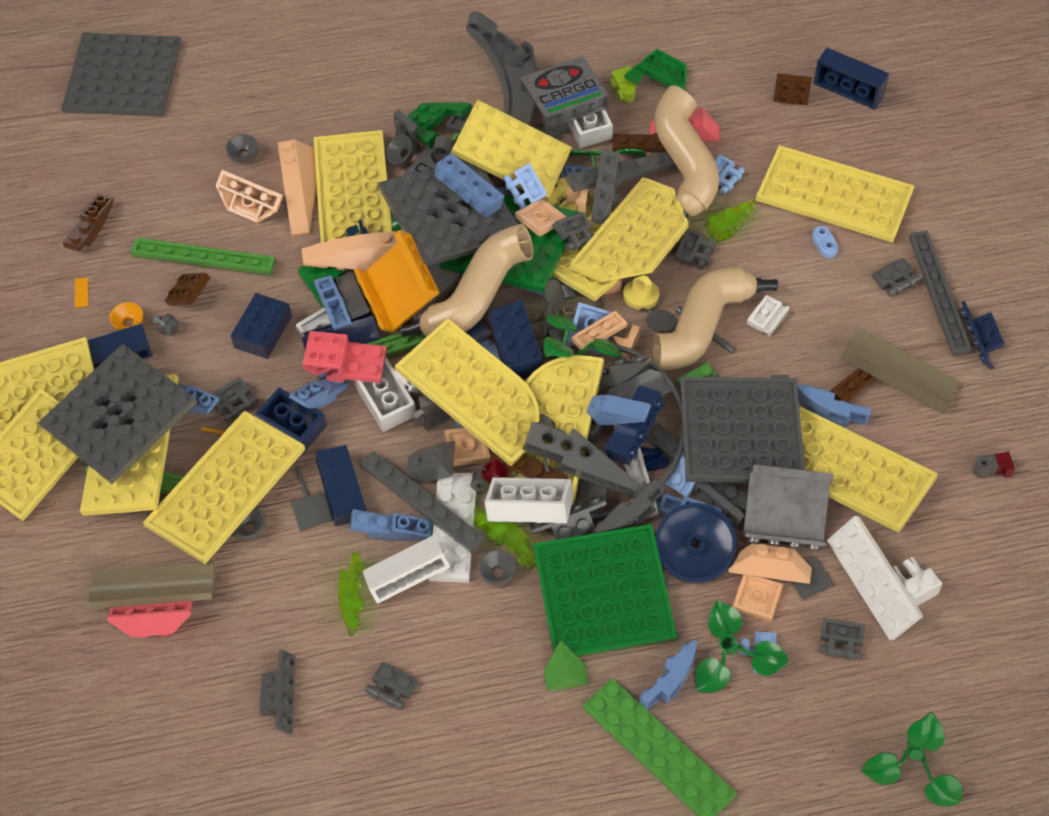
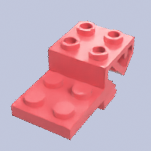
(343, 359)

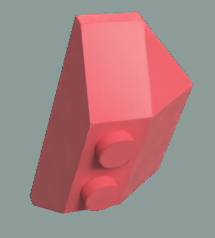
(702, 123)
(150, 619)

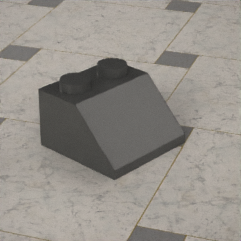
(432, 462)

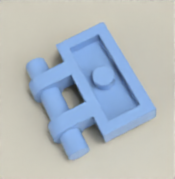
(725, 168)
(530, 182)

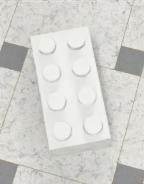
(592, 129)
(387, 400)
(529, 500)

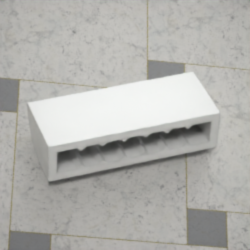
(405, 569)

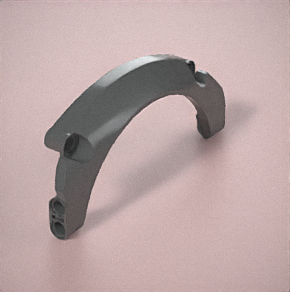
(510, 64)

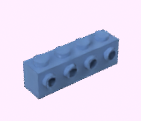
(469, 185)

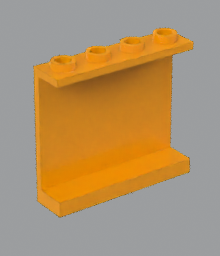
(397, 284)

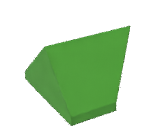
(564, 670)

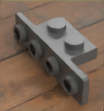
(606, 187)
(578, 522)
(278, 692)

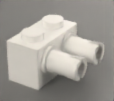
(923, 583)

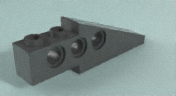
(594, 468)

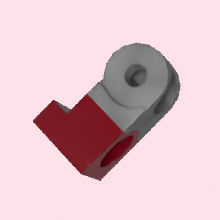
(994, 464)
(483, 475)

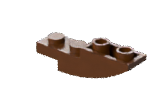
(91, 223)

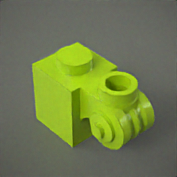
(624, 89)

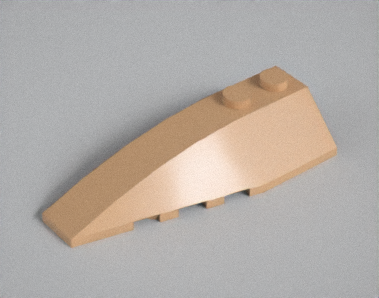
(299, 183)
(349, 252)

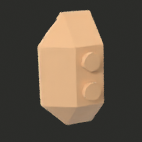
(247, 197)
(771, 562)

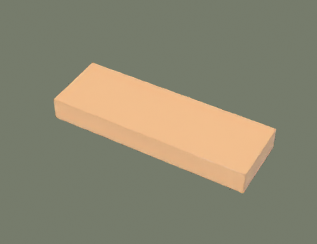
(601, 329)

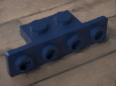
(986, 332)

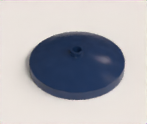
(698, 525)

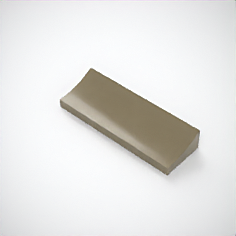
(538, 311)
(900, 370)
(152, 585)

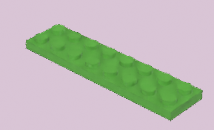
(659, 750)

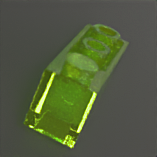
(728, 222)

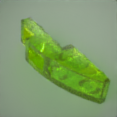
(507, 534)
(349, 594)

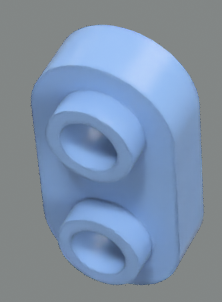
(824, 240)

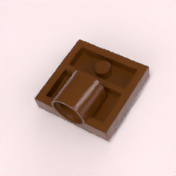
(792, 89)
(187, 289)

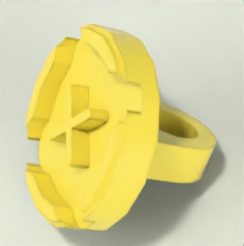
(641, 293)

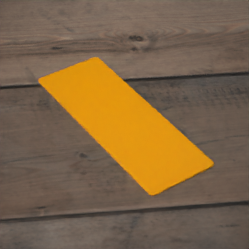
(81, 292)

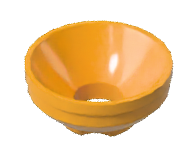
(124, 312)

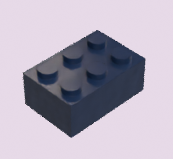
(261, 325)
(292, 418)

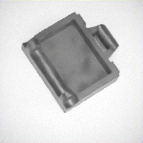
(430, 414)

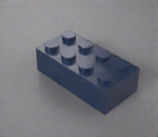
(851, 78)
(515, 338)

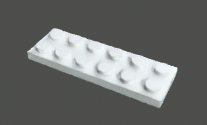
(460, 498)
(874, 578)

